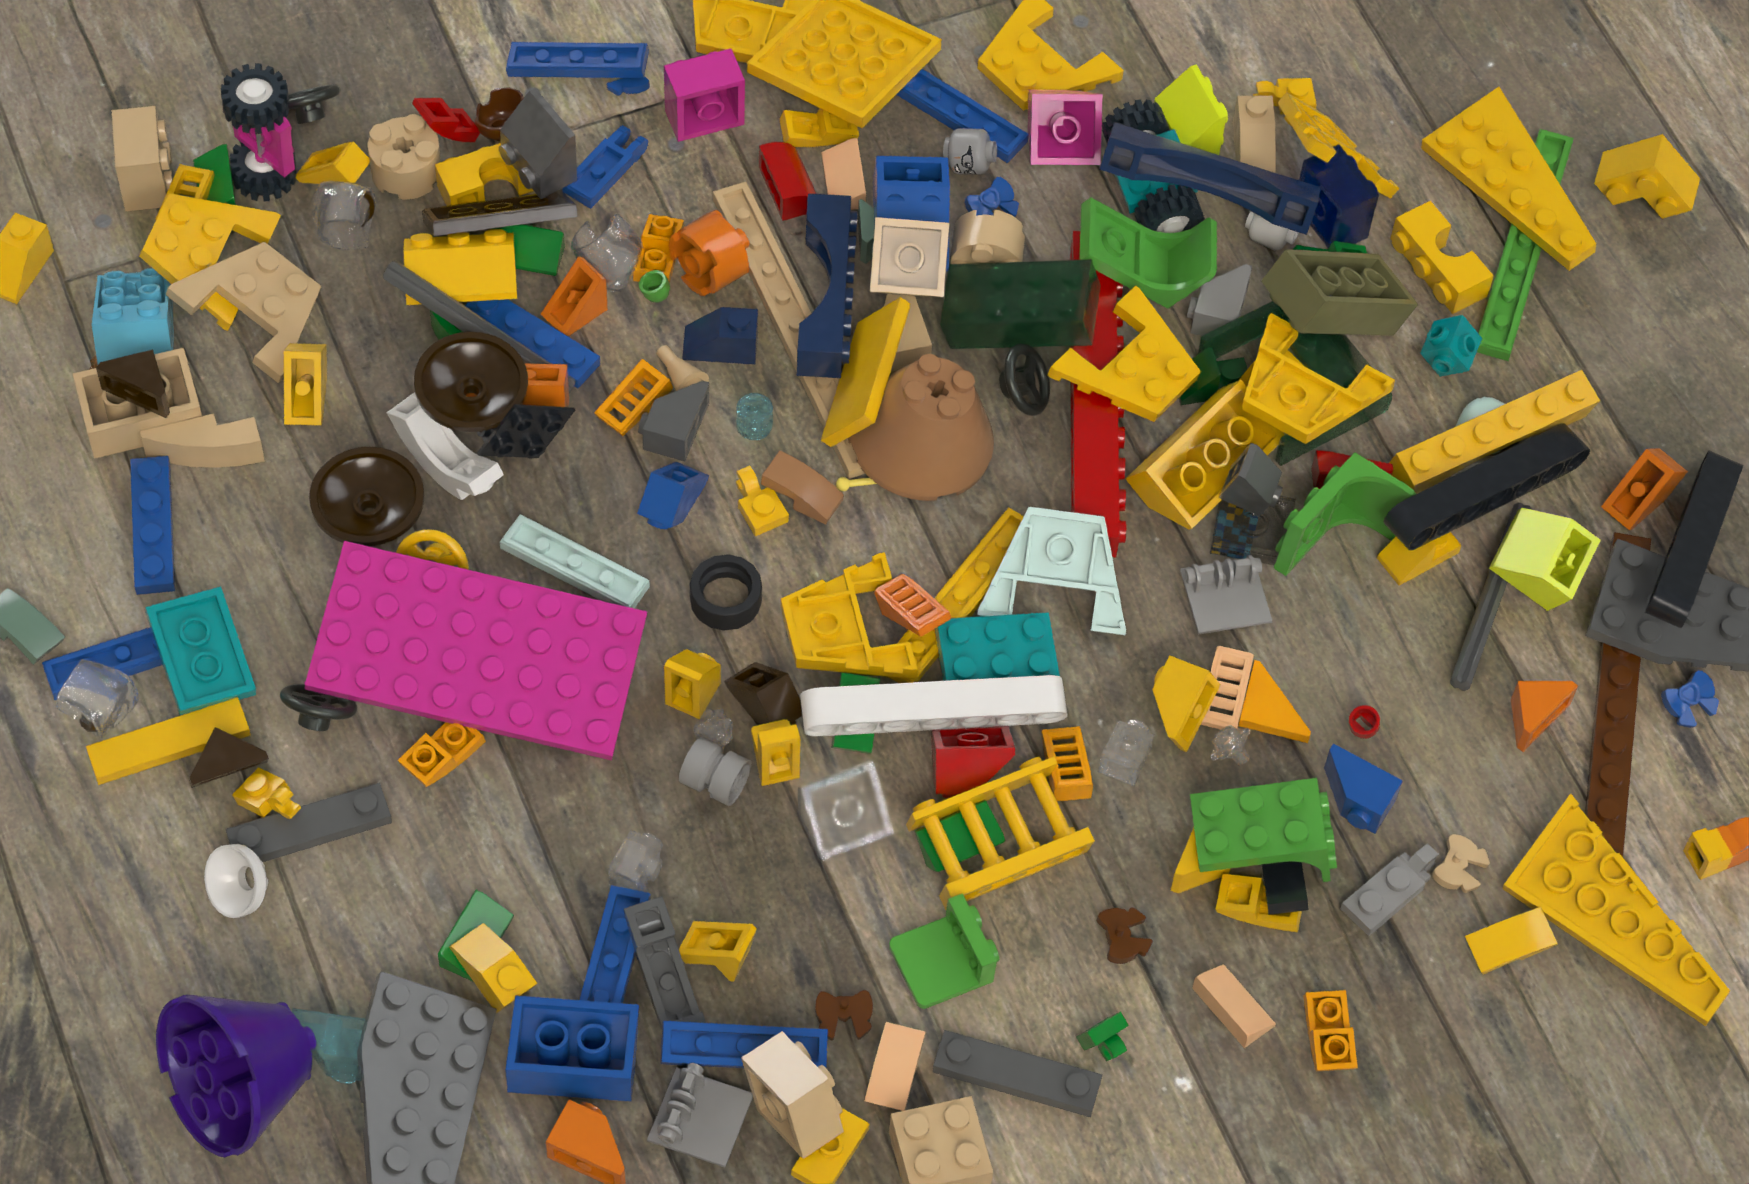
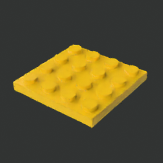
(844, 57)

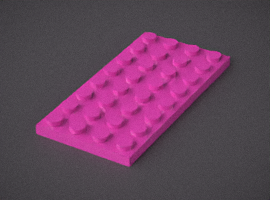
(476, 650)

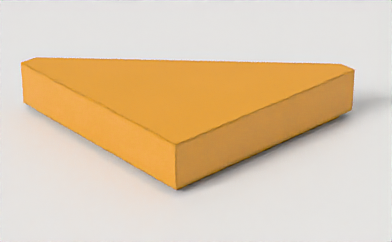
(1269, 710)

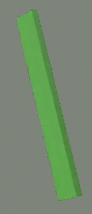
(1518, 265)

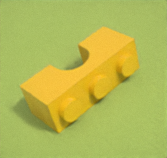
(464, 177)
(1454, 280)

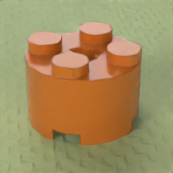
(710, 253)

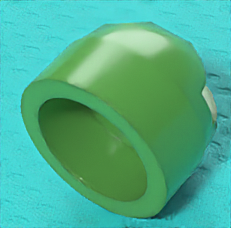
(654, 286)

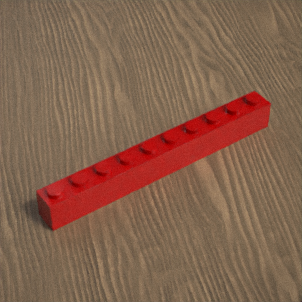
(1094, 422)

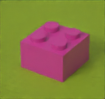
(704, 94)

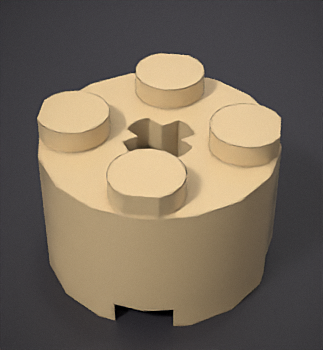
(404, 156)
(987, 239)

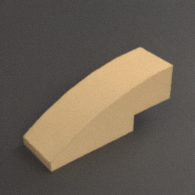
(204, 443)

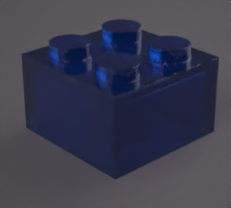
(1345, 198)

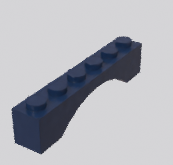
(1158, 159)
(822, 332)

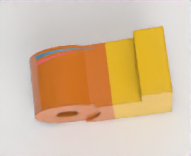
(1719, 847)

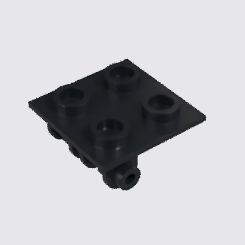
(524, 431)

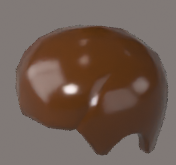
(497, 111)

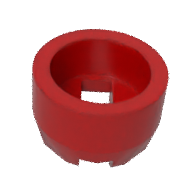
(1369, 717)

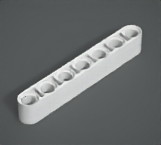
(933, 705)

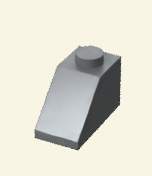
(1219, 300)

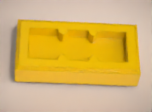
(830, 1160)

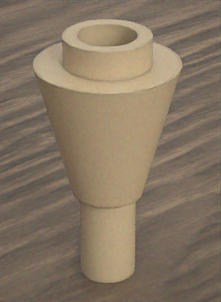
(680, 371)

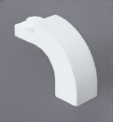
(442, 452)

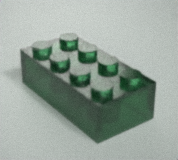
(1020, 304)

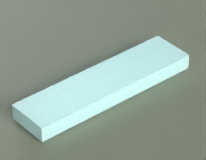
(573, 563)

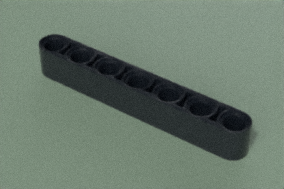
(1486, 486)
(1694, 539)

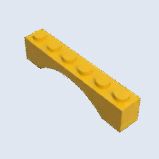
(1469, 442)

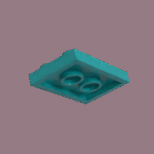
(997, 647)
(200, 650)

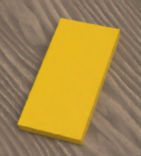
(867, 373)

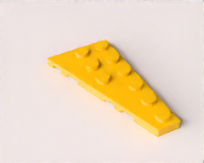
(1610, 910)

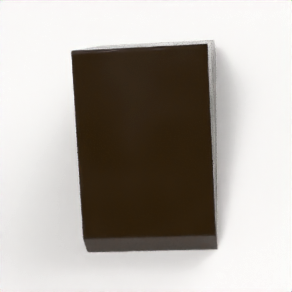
(136, 381)
(225, 756)

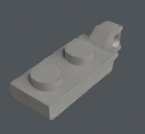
(1390, 889)

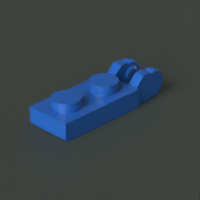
(605, 167)

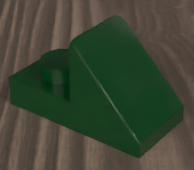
(1212, 377)

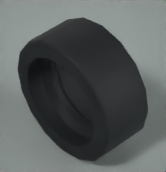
(725, 567)

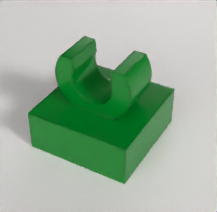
(1105, 1036)

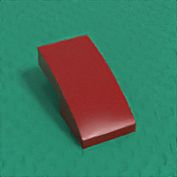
(446, 121)

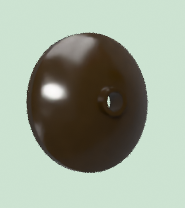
(468, 365)
(361, 481)

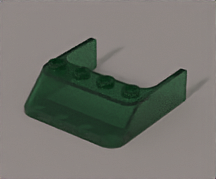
(1325, 354)

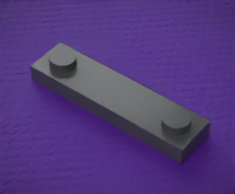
(314, 824)
(1017, 1073)

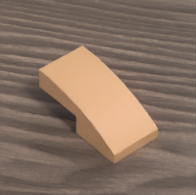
(895, 1066)

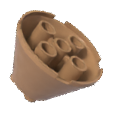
(927, 432)

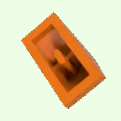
(577, 299)
(1537, 707)

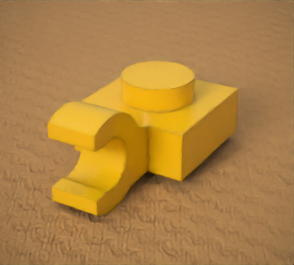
(1298, 87)
(759, 507)
(264, 793)

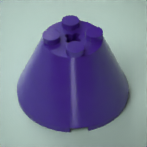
(231, 1066)

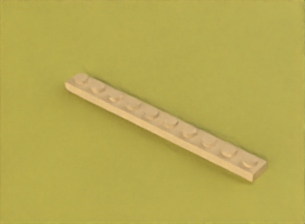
(781, 299)

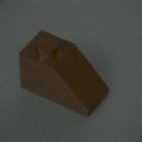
(766, 694)

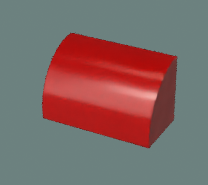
(785, 178)

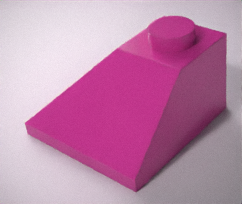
(1064, 127)

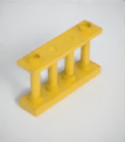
(996, 870)

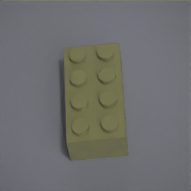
(1338, 293)

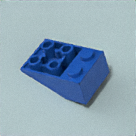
(912, 189)

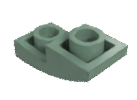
(27, 627)

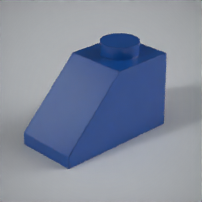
(671, 494)
(1360, 789)

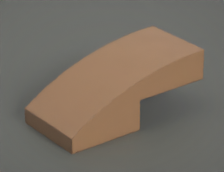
(810, 490)

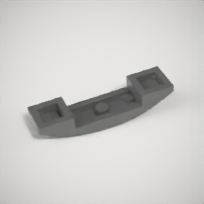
(661, 962)

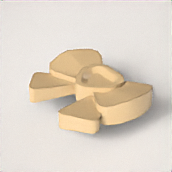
(1452, 872)

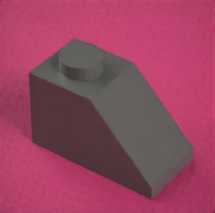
(675, 421)
(1252, 481)

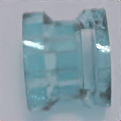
(761, 422)

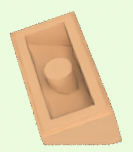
(844, 171)
(1232, 1005)

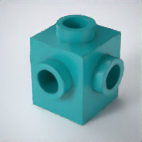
(1451, 345)

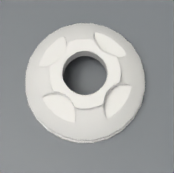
(227, 881)

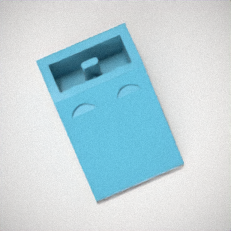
(132, 314)

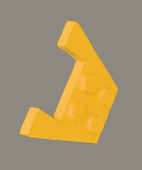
(740, 25)
(1025, 62)
(1321, 134)
(192, 236)
(1145, 373)
(1299, 398)
(829, 629)

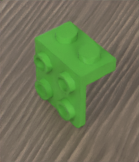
(946, 955)

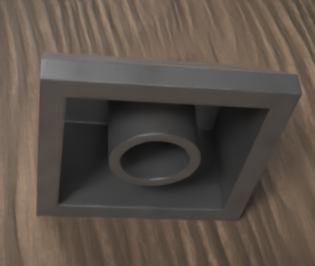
(539, 146)

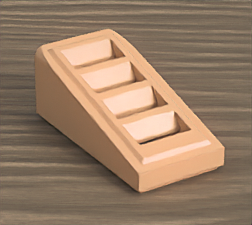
(1233, 666)

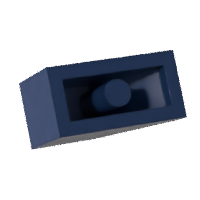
(723, 337)

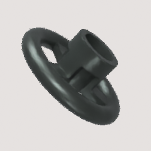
(309, 104)
(1021, 380)
(316, 708)

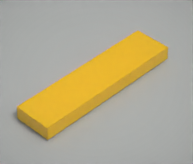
(165, 741)

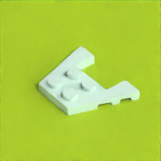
(1061, 552)

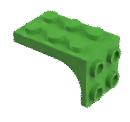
(1158, 263)
(1350, 494)
(1264, 826)

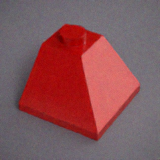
(968, 757)

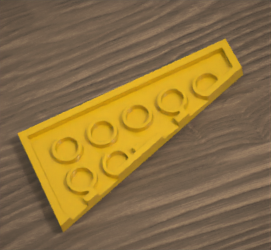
(1503, 166)

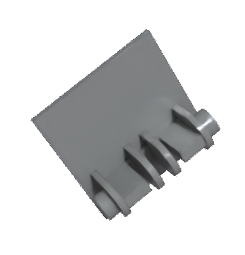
(1226, 594)
(700, 1116)

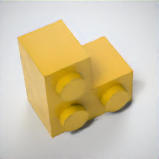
(1648, 171)

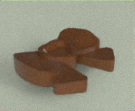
(1117, 925)
(857, 1007)

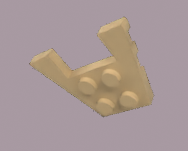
(264, 289)

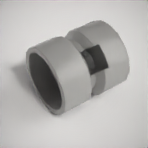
(712, 770)

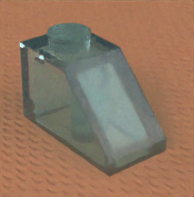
(335, 1043)

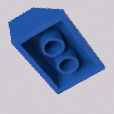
(572, 1048)

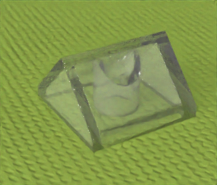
(844, 810)

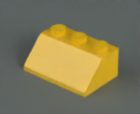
(465, 264)

